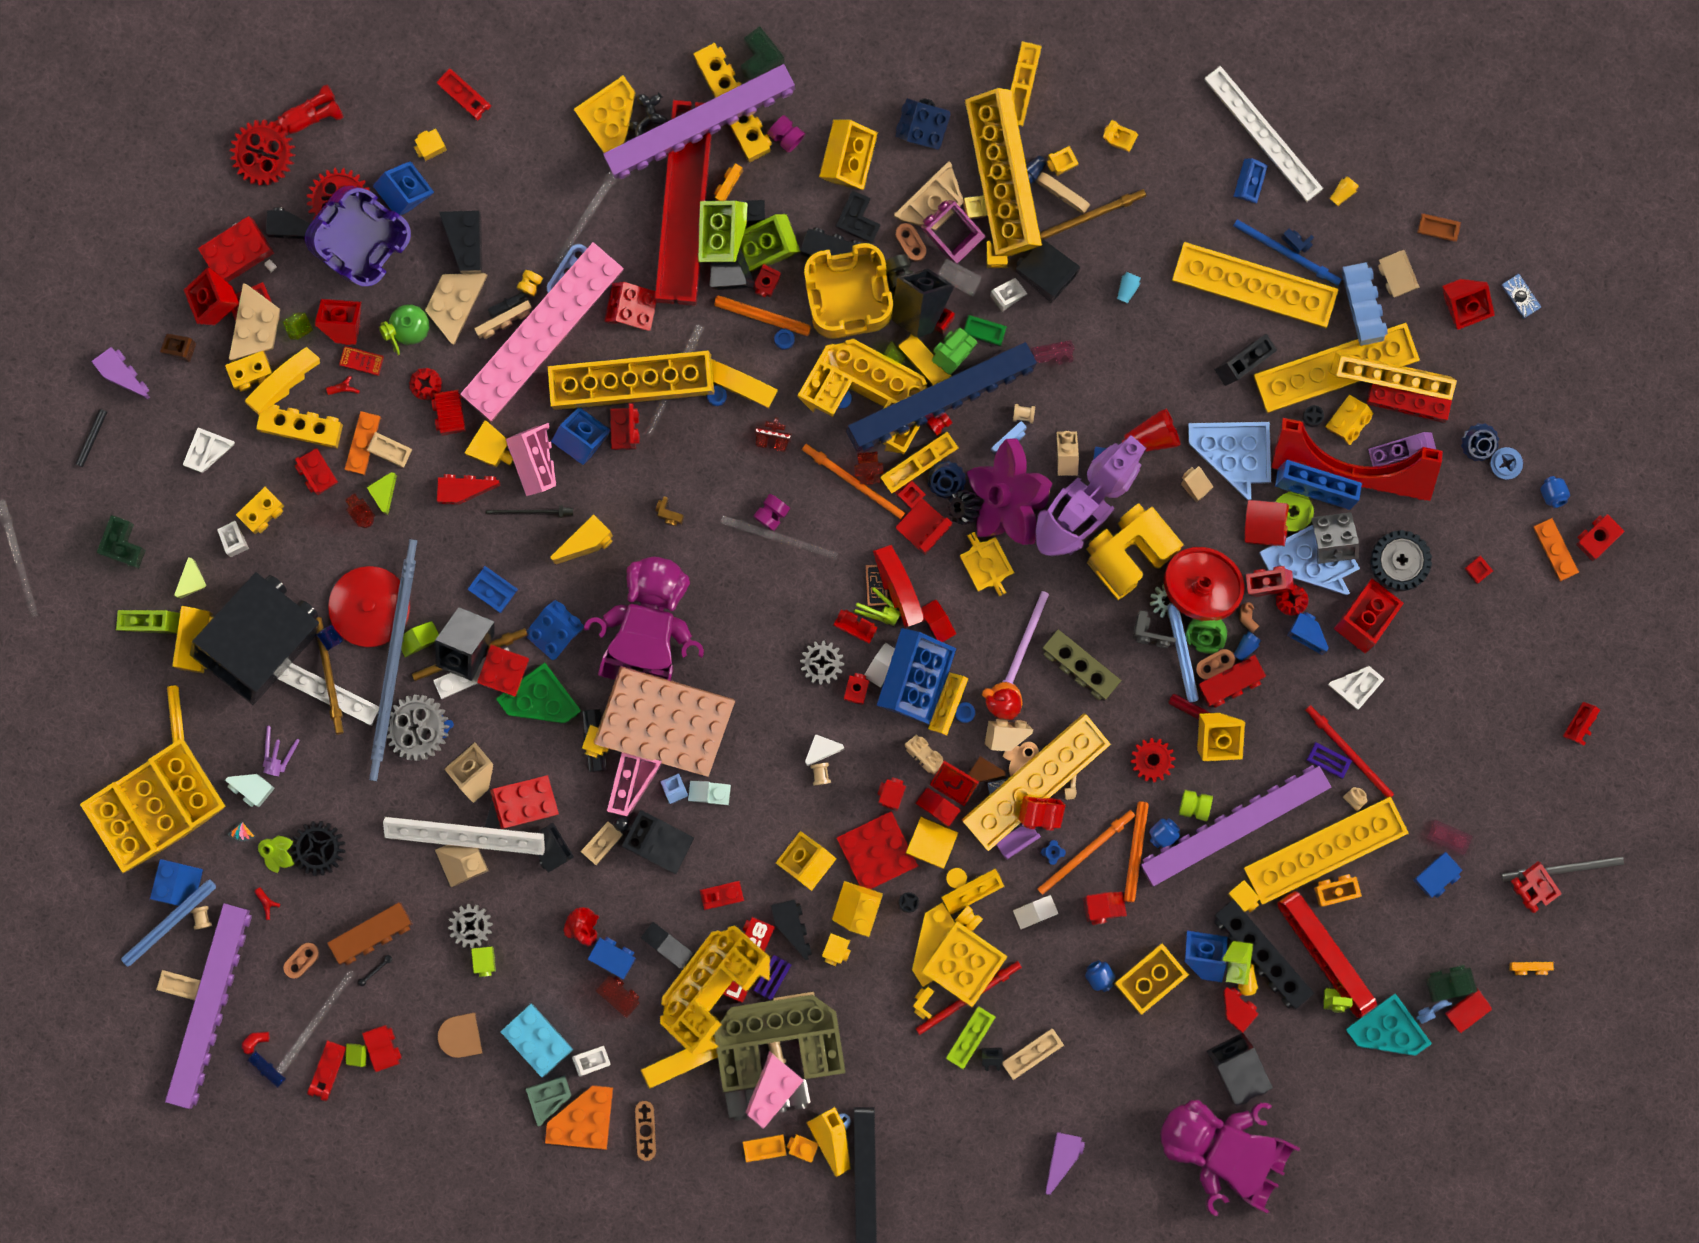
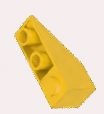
(831, 1138)

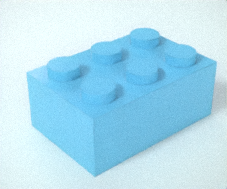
(537, 1040)

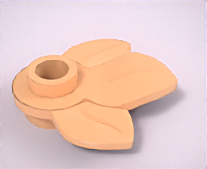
(1018, 757)

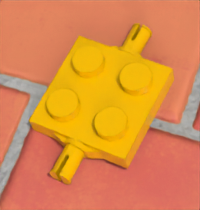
(986, 564)

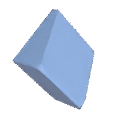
(674, 788)

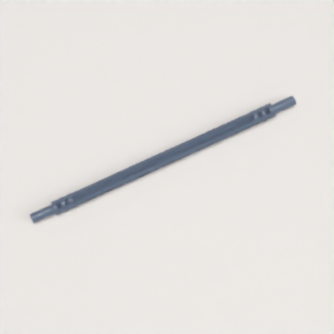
(393, 660)

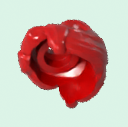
(580, 926)

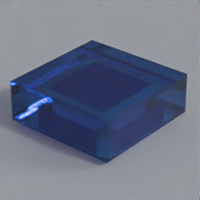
(329, 637)

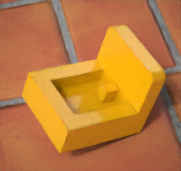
(1119, 136)
(1062, 161)
(922, 997)

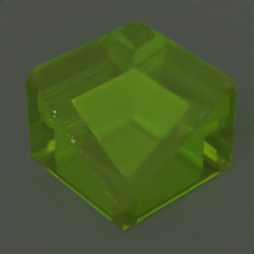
(297, 325)
(895, 353)

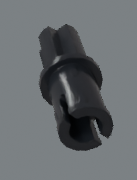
(506, 305)

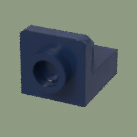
(1293, 239)

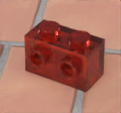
(614, 993)

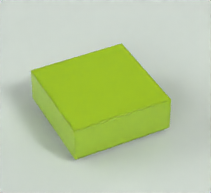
(355, 1055)

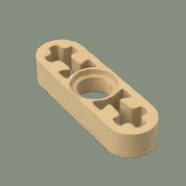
(1060, 190)

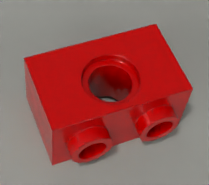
(1610, 530)

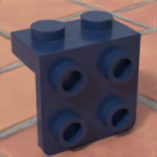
(922, 124)

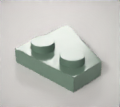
(548, 1097)

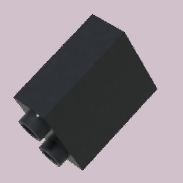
(255, 637)

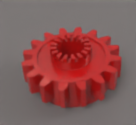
(1145, 768)

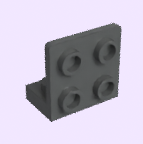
(1335, 538)
(1141, 625)

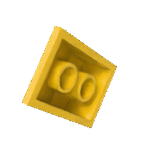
(586, 540)

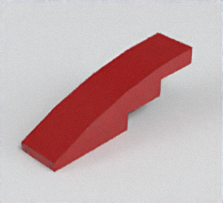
(899, 585)

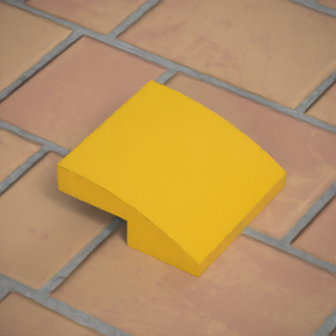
(932, 843)

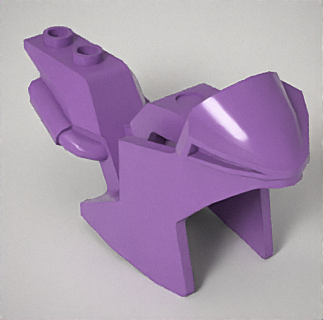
(1109, 477)

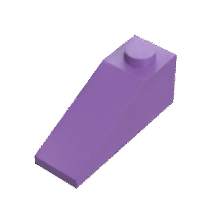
(1064, 1155)

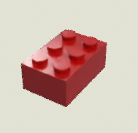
(236, 249)

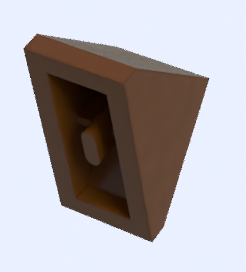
(178, 347)
(984, 771)

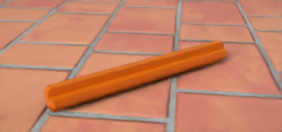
(762, 315)
(1136, 851)

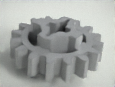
(822, 654)
(463, 920)

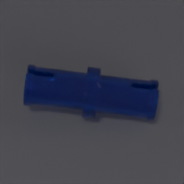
(266, 1069)

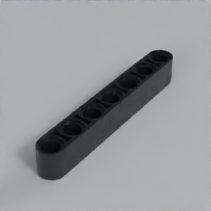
(865, 1174)

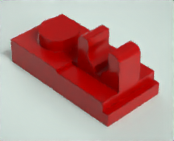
(1581, 722)
(722, 895)

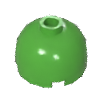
(410, 324)
(1207, 635)

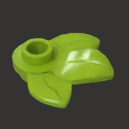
(388, 332)
(278, 853)

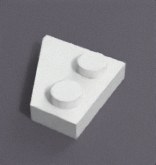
(206, 450)
(1357, 686)

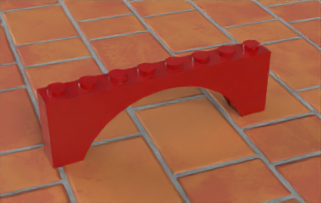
(1409, 477)

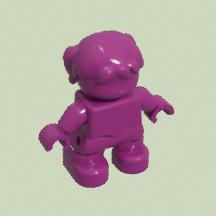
(646, 627)
(1228, 1153)

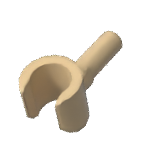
(1070, 793)

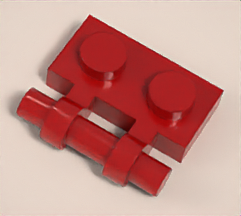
(1541, 883)

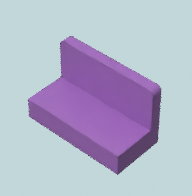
(1017, 840)

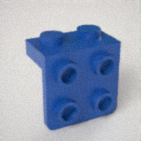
(554, 629)

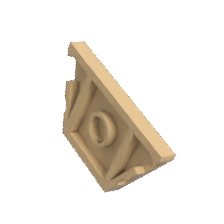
(925, 202)
(454, 301)
(254, 325)

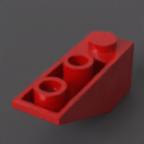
(459, 490)

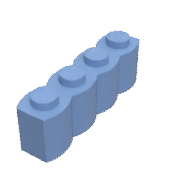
(1363, 303)

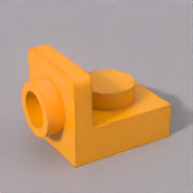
(802, 1148)

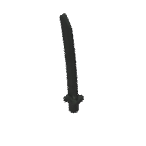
(562, 511)

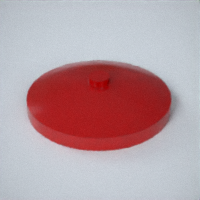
(1204, 584)
(365, 606)

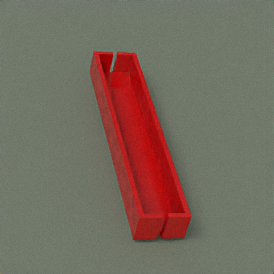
(681, 218)

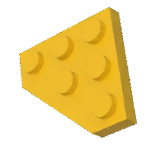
(608, 114)
(934, 929)

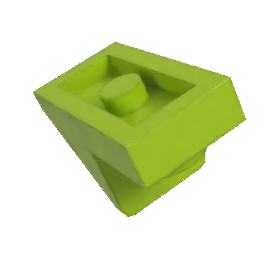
(1239, 962)

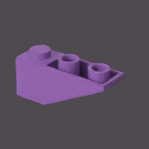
(113, 369)
(1400, 449)

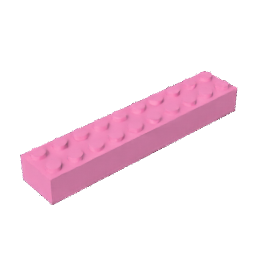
(541, 332)

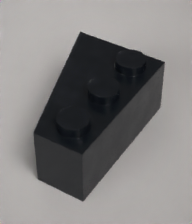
(465, 238)

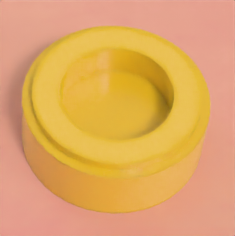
(956, 878)

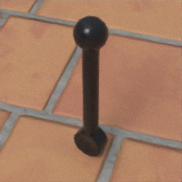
(388, 959)

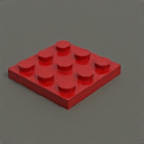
(877, 851)

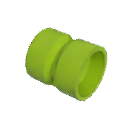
(1195, 805)

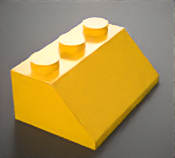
(848, 154)
(191, 623)

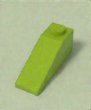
(148, 621)

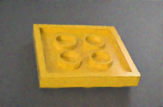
(964, 964)

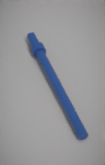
(1322, 272)

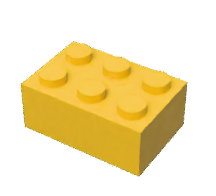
(1151, 979)

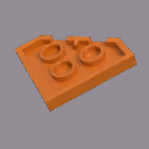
(583, 1121)

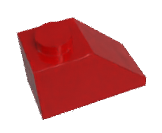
(938, 807)

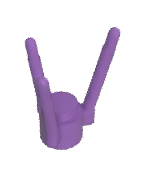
(272, 765)

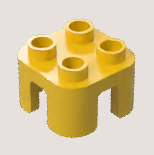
(848, 291)
(1139, 528)

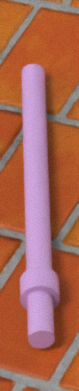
(1026, 637)

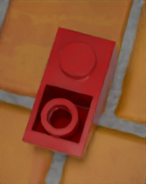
(1237, 1011)

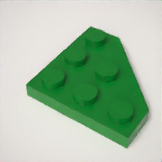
(540, 698)

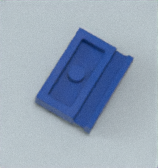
(492, 589)

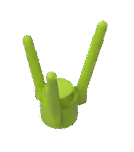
(887, 616)

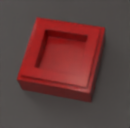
(1478, 569)

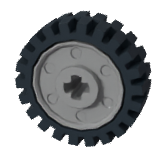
(1389, 571)

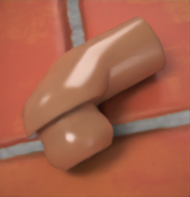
(1245, 616)

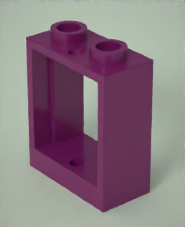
(966, 245)

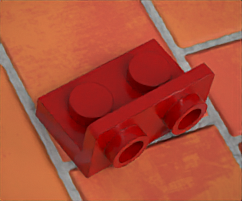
(316, 471)

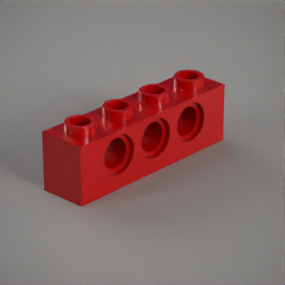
(1409, 402)

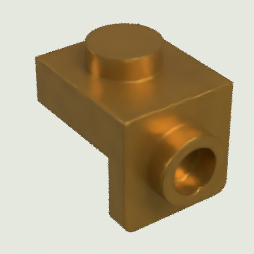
(670, 517)

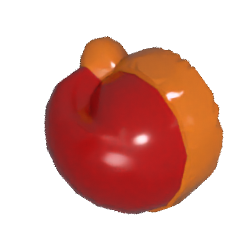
(1003, 700)

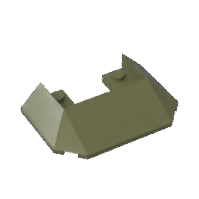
(777, 1021)

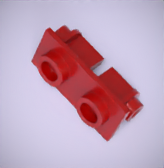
(863, 630)

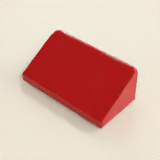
(1468, 1011)

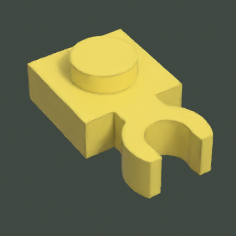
(975, 207)

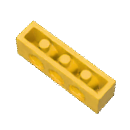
(329, 437)

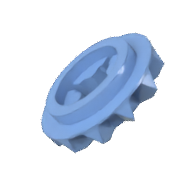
(1508, 454)

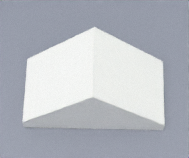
(1007, 294)
(232, 539)
(879, 667)
(821, 749)
(1035, 912)
(591, 1061)

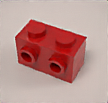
(1270, 582)
(891, 793)

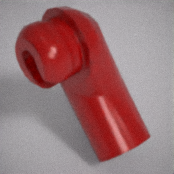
(251, 1041)

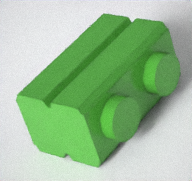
(954, 350)

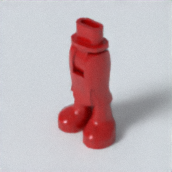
(306, 113)

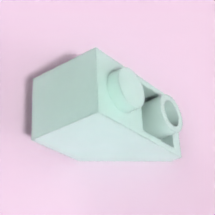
(252, 787)

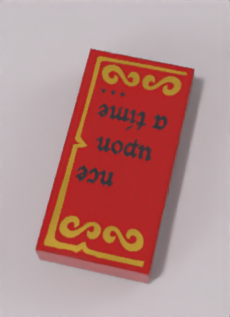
(361, 360)

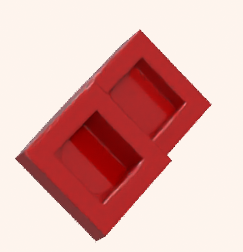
(910, 494)

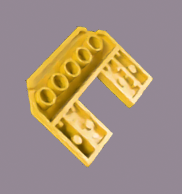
(865, 372)
(702, 982)

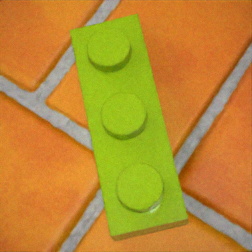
(970, 1037)

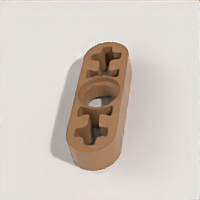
(638, 1125)

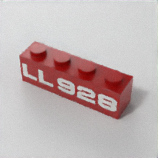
(760, 934)

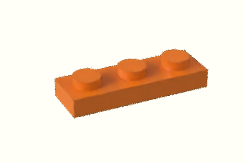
(358, 455)
(1555, 549)

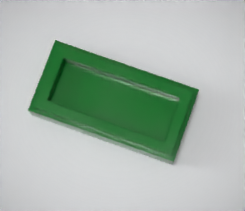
(985, 330)

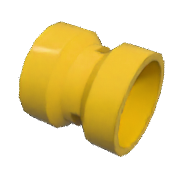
(529, 283)
(969, 919)

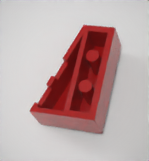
(1232, 682)
(1104, 906)

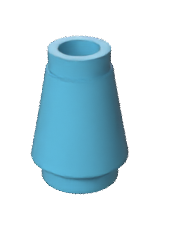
(1128, 286)

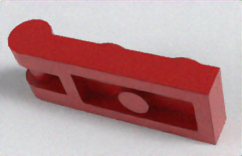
(463, 93)
(327, 1070)

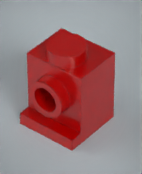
(774, 277)
(856, 696)

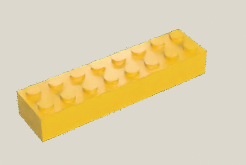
(1003, 172)
(631, 380)

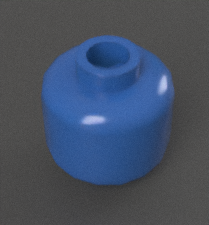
(1555, 492)
(1164, 833)
(1100, 976)

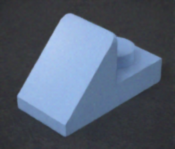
(1016, 433)

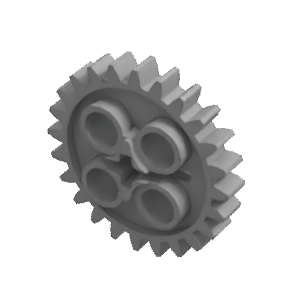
(433, 721)

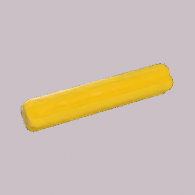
(175, 713)

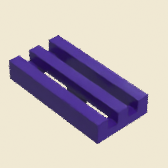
(1313, 753)
(764, 992)

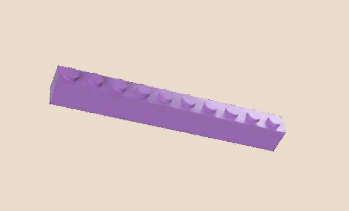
(699, 121)
(1235, 826)
(207, 1006)

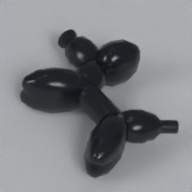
(651, 114)

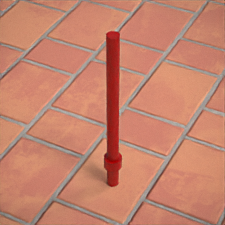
(1322, 722)
(1002, 975)

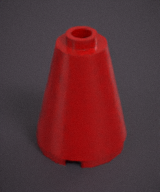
(1156, 432)

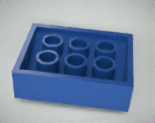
(916, 676)

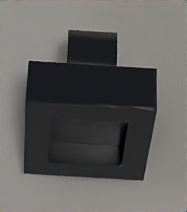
(991, 1057)

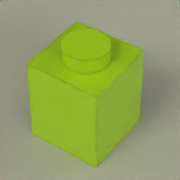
(483, 961)

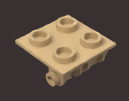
(919, 747)

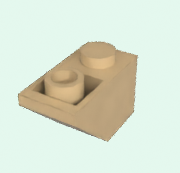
(1067, 453)
(1196, 483)
(1006, 735)

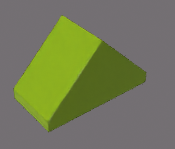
(383, 490)
(419, 638)

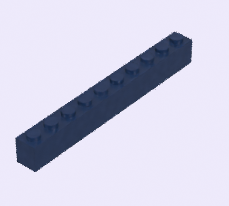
(941, 397)

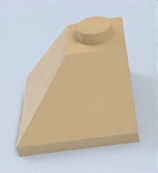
(471, 772)
(461, 863)

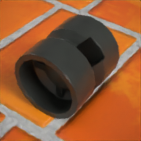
(896, 265)

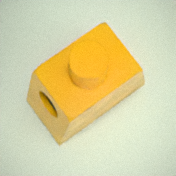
(489, 447)

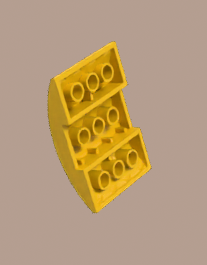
(153, 806)

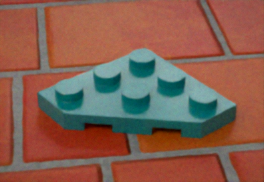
(1389, 1029)

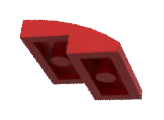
(1266, 523)

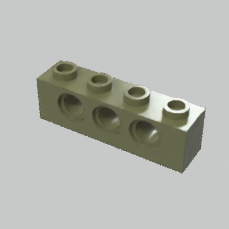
(1061, 641)

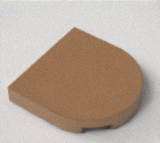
(460, 1036)

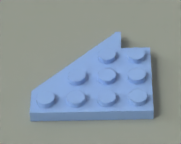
(1235, 451)
(1301, 558)

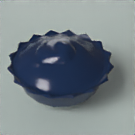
(1480, 436)
(951, 476)

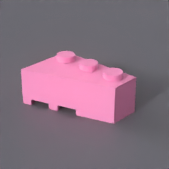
(532, 459)
(631, 782)
(773, 1089)

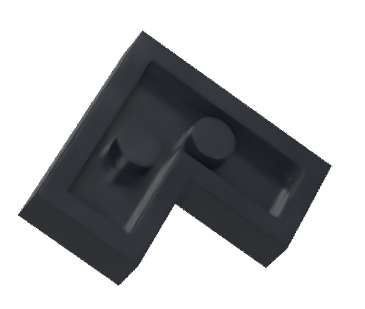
(853, 220)

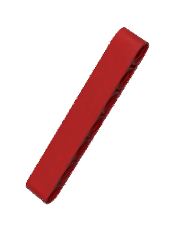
(1326, 953)

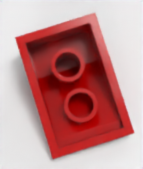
(1368, 616)

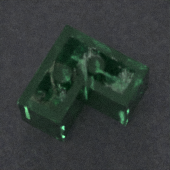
(765, 54)
(116, 546)
(1452, 984)

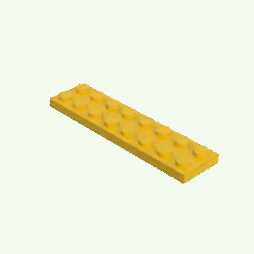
(1255, 285)
(1313, 374)
(1037, 778)
(1326, 850)

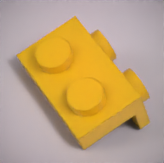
(1350, 419)

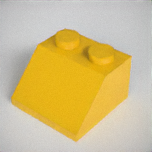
(1220, 737)
(806, 860)
(857, 908)

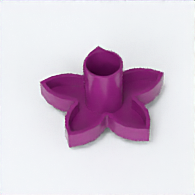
(1009, 494)

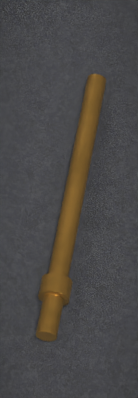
(1126, 200)
(506, 639)
(335, 712)

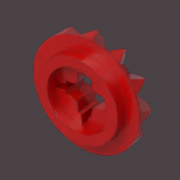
(426, 393)
(1287, 607)

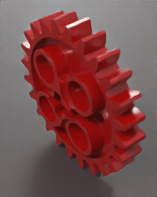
(267, 135)
(337, 179)

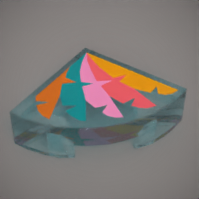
(242, 833)

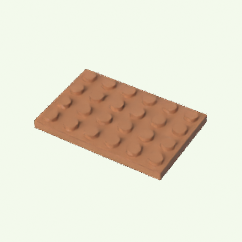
(664, 721)

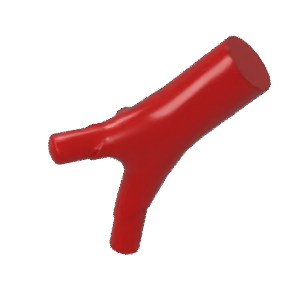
(342, 387)
(266, 902)

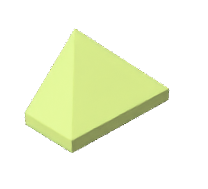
(190, 580)

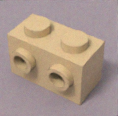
(1398, 274)

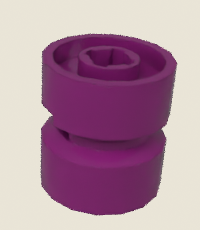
(785, 133)
(771, 512)

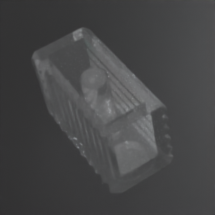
(960, 277)

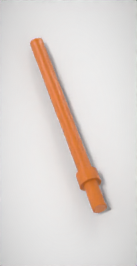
(820, 458)
(1116, 826)

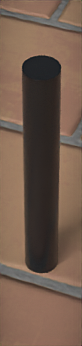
(91, 438)

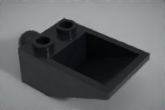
(657, 842)

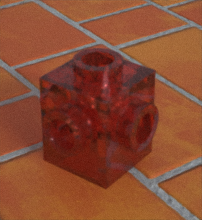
(868, 468)

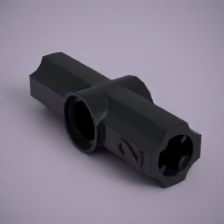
(593, 718)

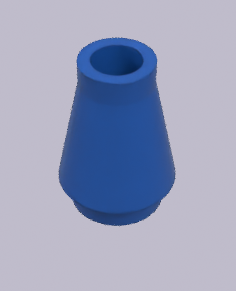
(1247, 645)

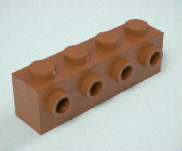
(370, 933)

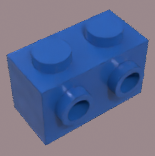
(1438, 875)
(612, 958)

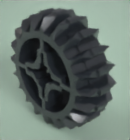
(326, 843)

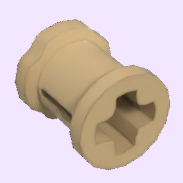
(1024, 413)
(820, 774)
(201, 917)

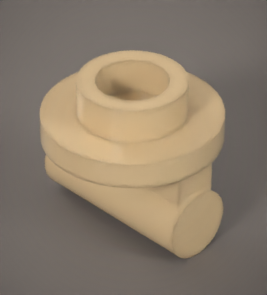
(1356, 798)

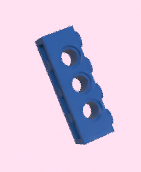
(1318, 484)

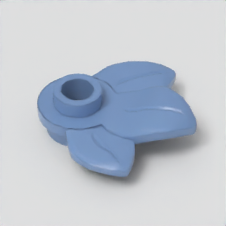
(1427, 1014)

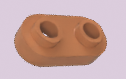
(910, 243)
(1215, 663)
(300, 959)

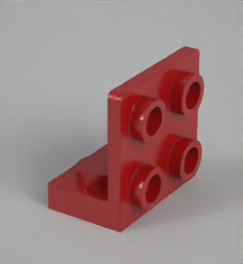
(631, 306)
(623, 428)
(923, 526)

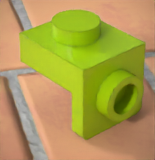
(1335, 1002)

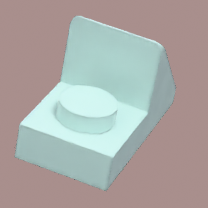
(709, 792)

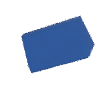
(1250, 180)

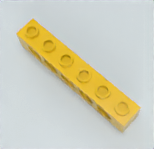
(704, 59)
(1393, 376)

